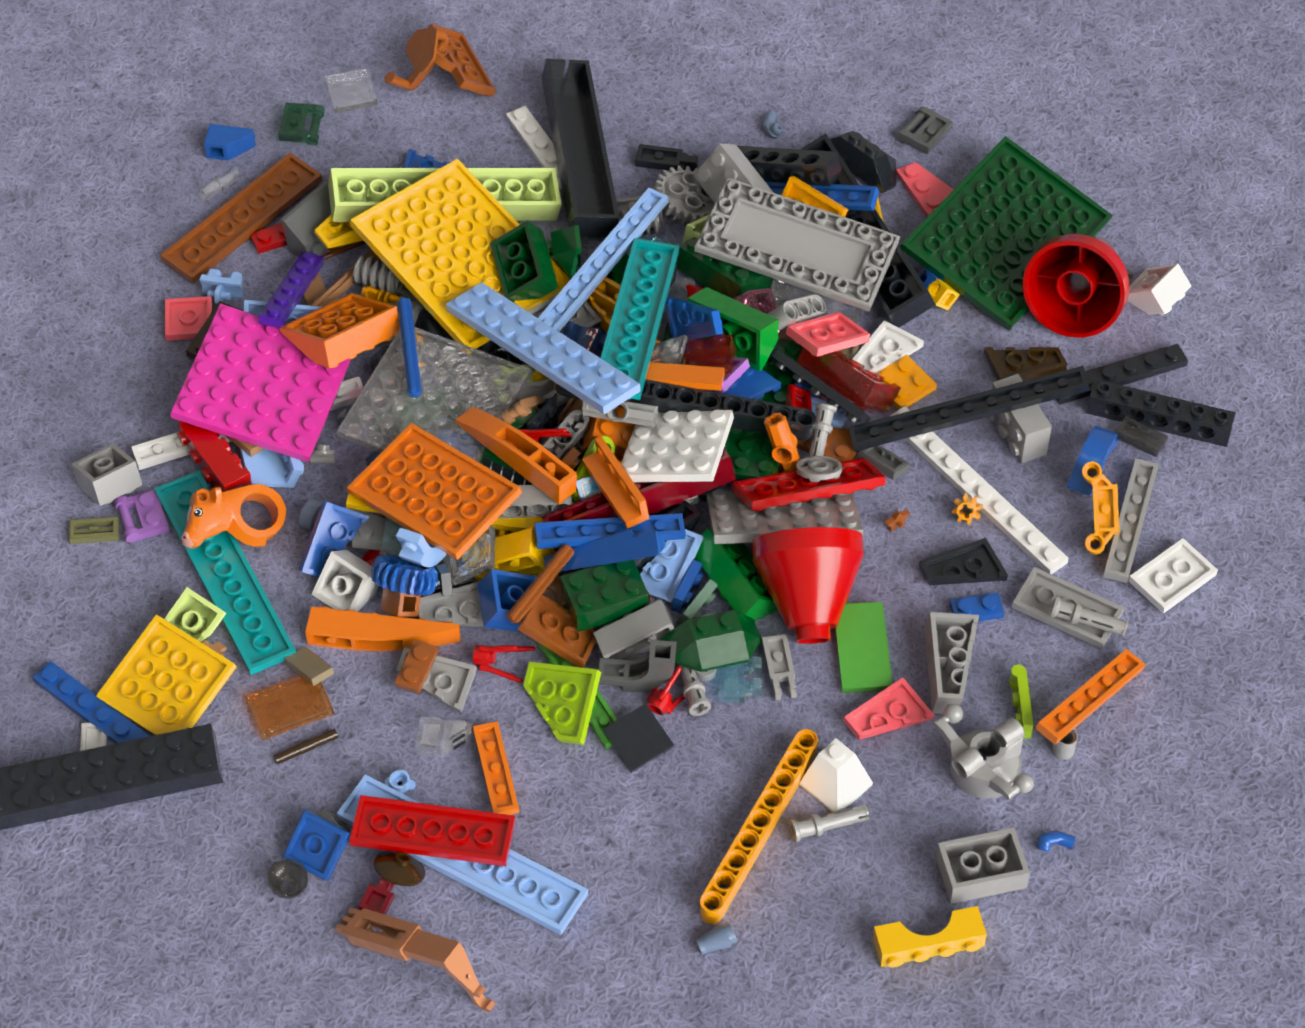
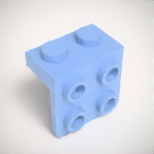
(272, 468)

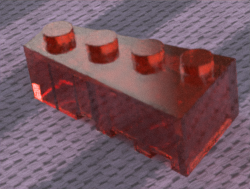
(851, 380)

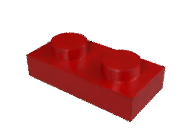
(269, 238)

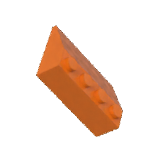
(343, 329)

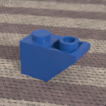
(228, 141)

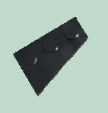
(964, 564)

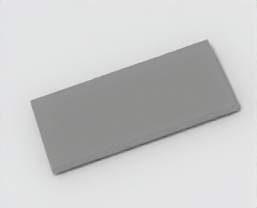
(797, 244)

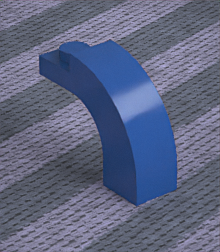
(1096, 449)

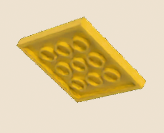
(166, 679)

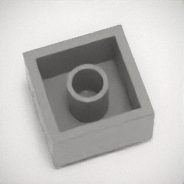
(107, 474)

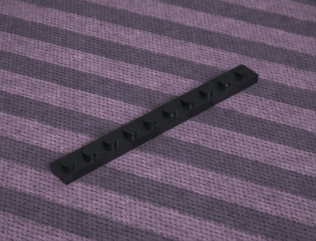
(969, 408)

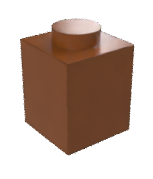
(400, 604)

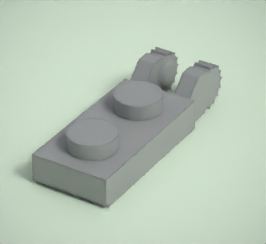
(779, 664)

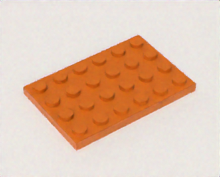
(434, 490)

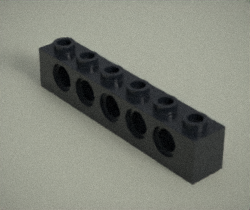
(781, 163)
(1161, 412)

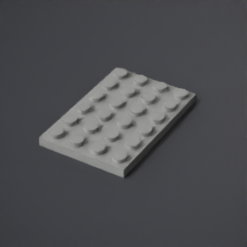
(736, 523)

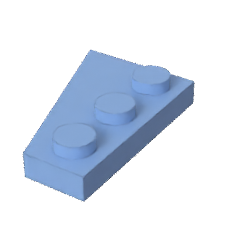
(669, 568)

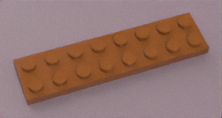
(240, 217)

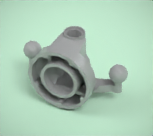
(988, 777)

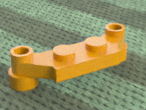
(1105, 508)

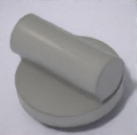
(323, 455)

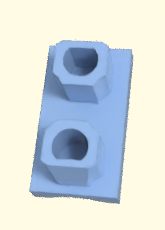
(221, 287)

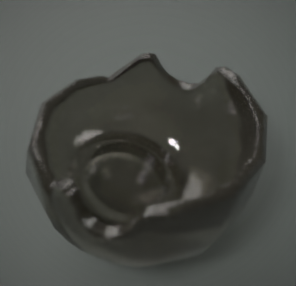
(287, 878)

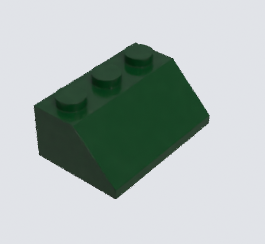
(524, 263)

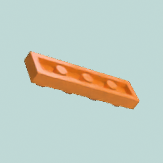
(495, 768)

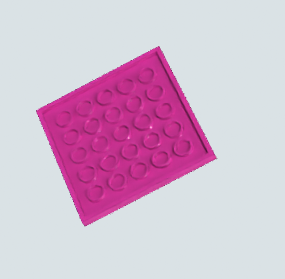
(258, 387)

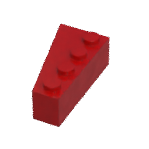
(214, 457)

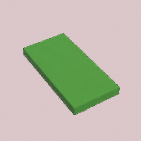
(863, 648)

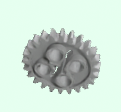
(685, 195)

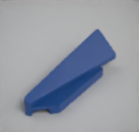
(614, 549)

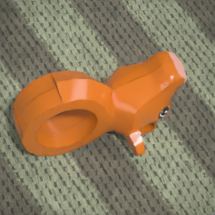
(219, 511)

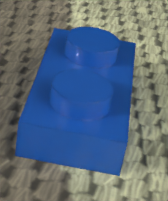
(684, 593)
(986, 606)

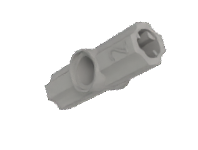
(634, 413)

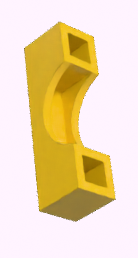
(899, 945)

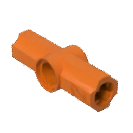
(782, 441)

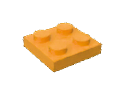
(912, 380)

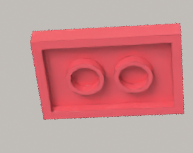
(827, 334)

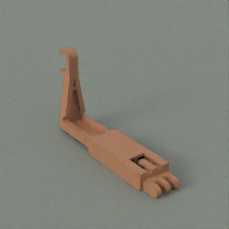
(407, 940)

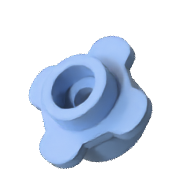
(400, 776)

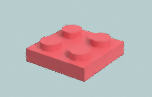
(186, 316)

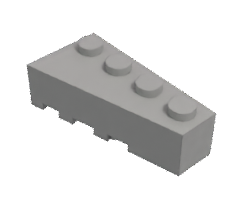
(948, 655)

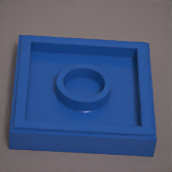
(317, 844)

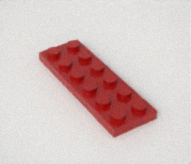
(790, 488)
(432, 830)

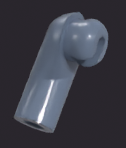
(769, 126)

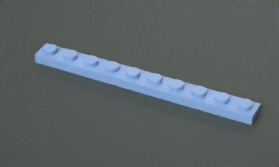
(603, 259)

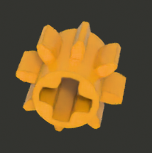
(963, 513)

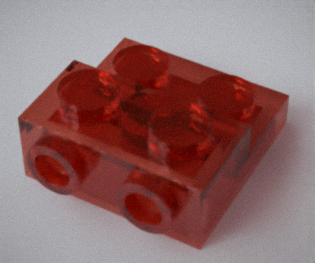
(711, 352)

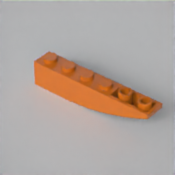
(521, 453)
(374, 631)

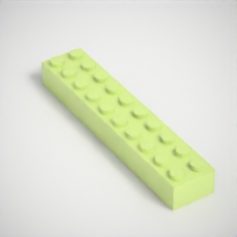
(522, 192)

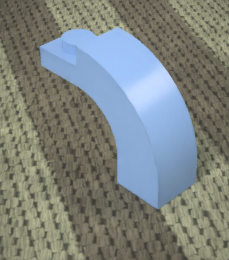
(417, 549)

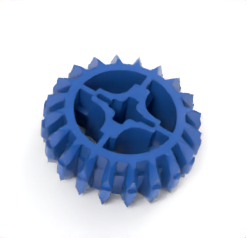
(404, 576)

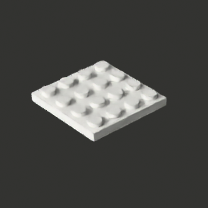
(678, 447)

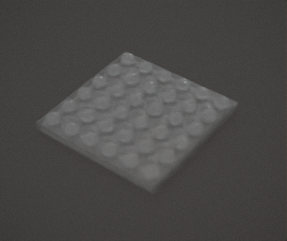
(451, 383)

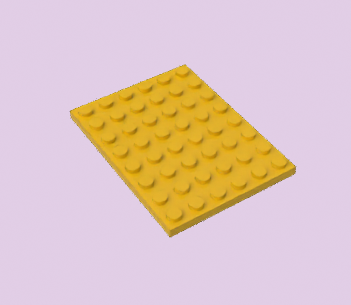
(440, 242)

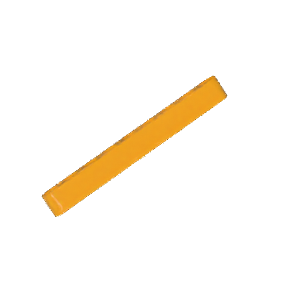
(757, 835)

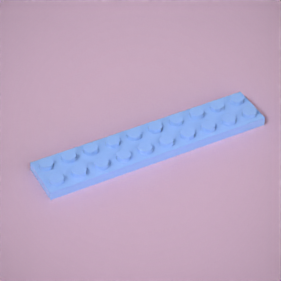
(543, 348)
(518, 886)

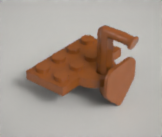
(449, 51)

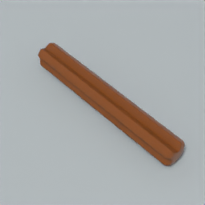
(540, 584)

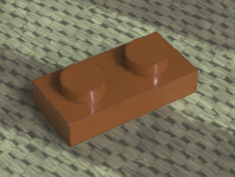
(416, 666)

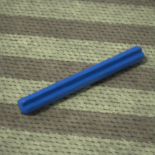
(409, 347)

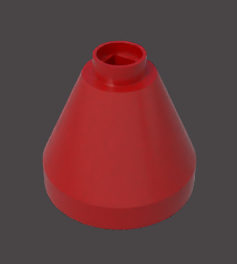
(1076, 285)
(809, 576)

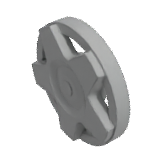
(819, 468)

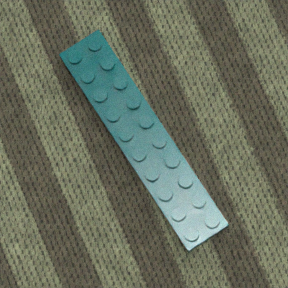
(640, 308)
(229, 583)

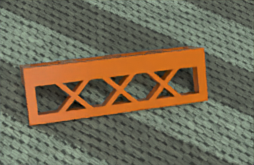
(616, 485)

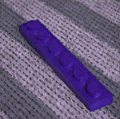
(291, 289)

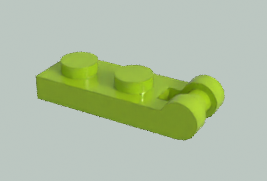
(1021, 698)

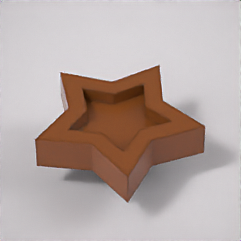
(897, 519)

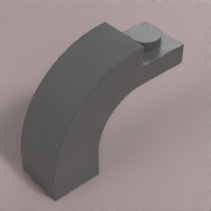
(640, 673)

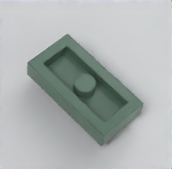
(704, 597)

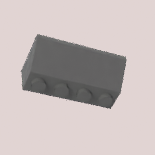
(304, 219)

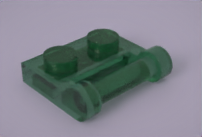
(294, 122)

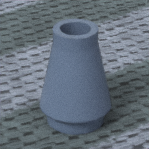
(717, 939)

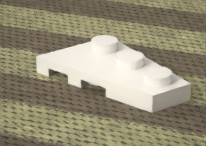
(886, 347)

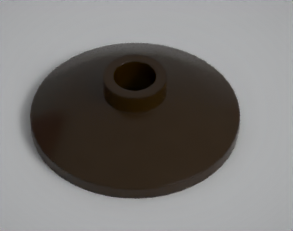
(399, 868)

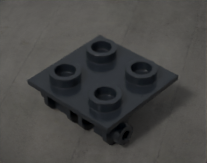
(546, 417)

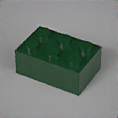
(603, 593)

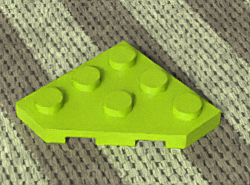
(563, 697)

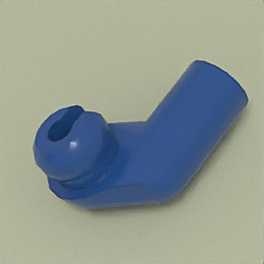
(1055, 837)

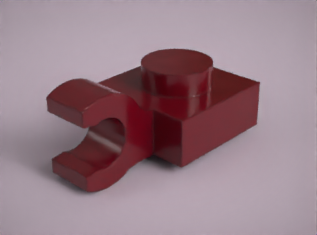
(378, 897)

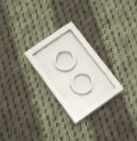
(1173, 575)

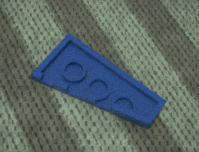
(753, 384)

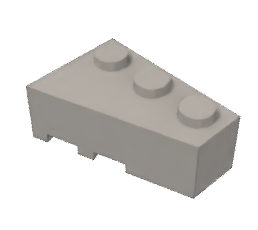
(634, 632)

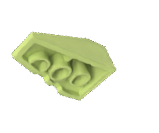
(195, 615)

